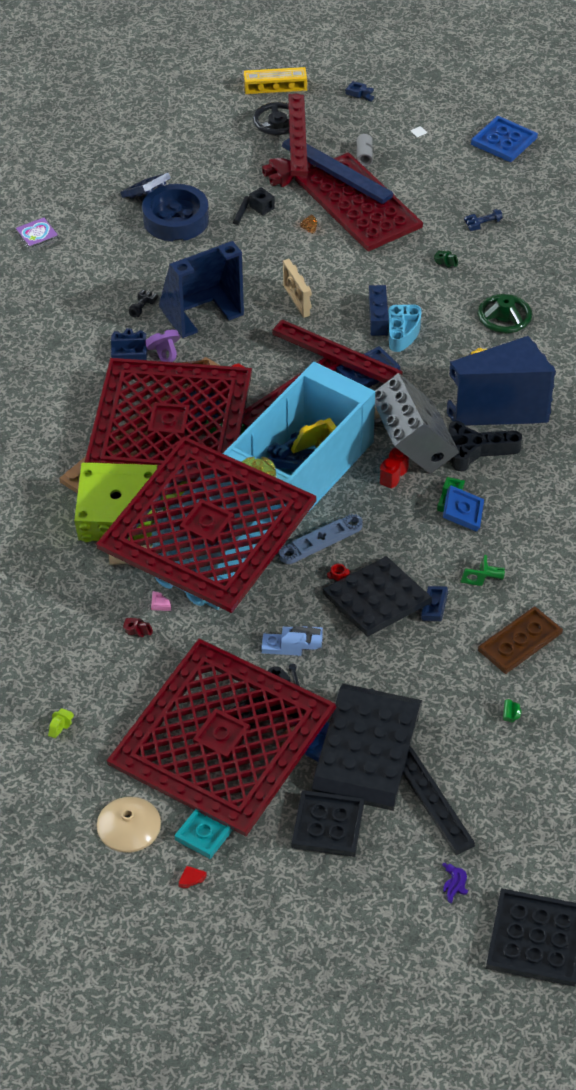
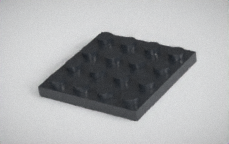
(377, 596)
(534, 937)

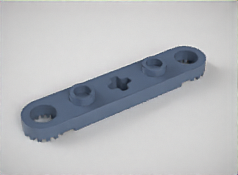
(311, 544)

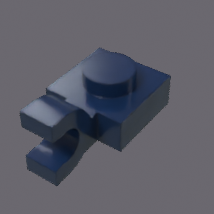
(359, 89)

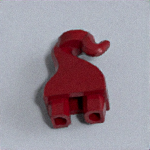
(279, 171)

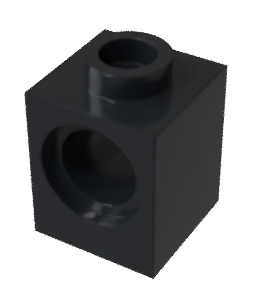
(261, 201)

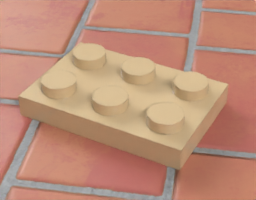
(296, 288)

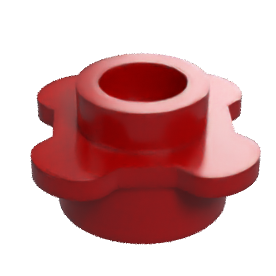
(338, 568)

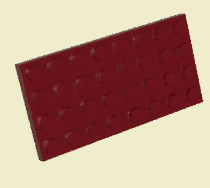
(360, 215)

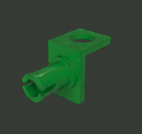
(485, 571)

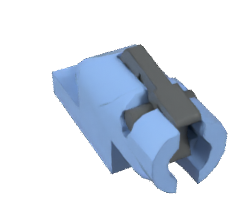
(292, 640)

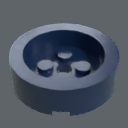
(175, 201)

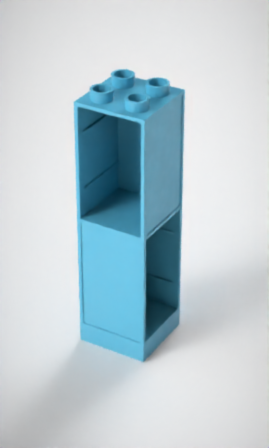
(310, 398)

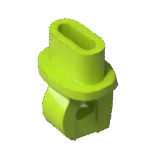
(60, 720)

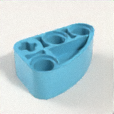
(403, 325)

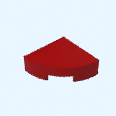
(191, 876)

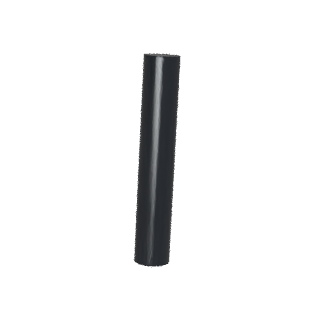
(241, 211)

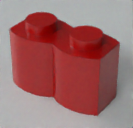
(393, 468)

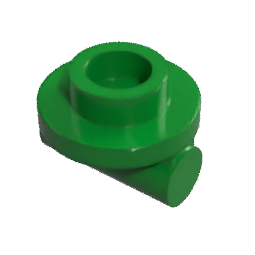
(511, 711)

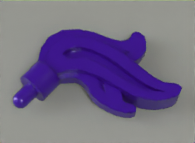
(456, 883)

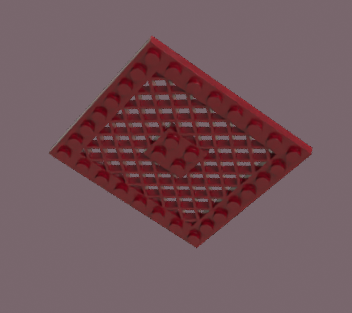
(165, 417)
(207, 523)
(222, 736)

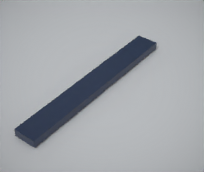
(345, 174)

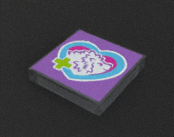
(37, 234)

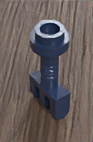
(474, 223)
(284, 449)

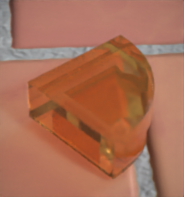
(309, 224)

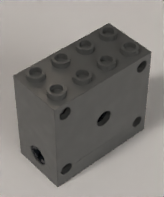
(414, 423)

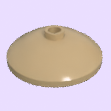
(132, 832)

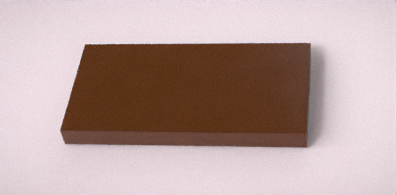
(520, 640)

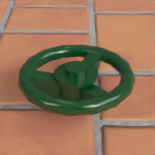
(504, 311)

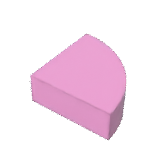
(160, 602)

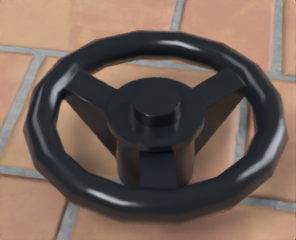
(278, 122)

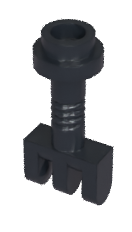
(135, 310)

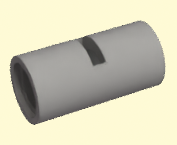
(365, 149)

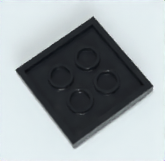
(328, 823)

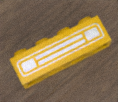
(275, 80)

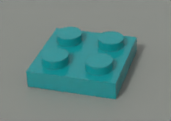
(202, 834)

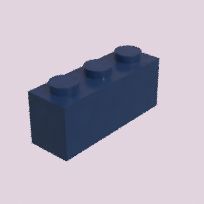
(378, 310)

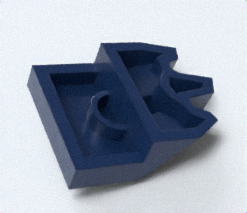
(129, 345)

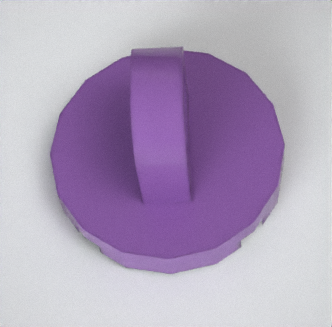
(163, 343)

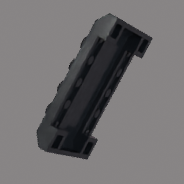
(367, 745)

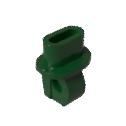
(446, 258)

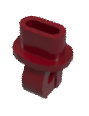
(137, 626)

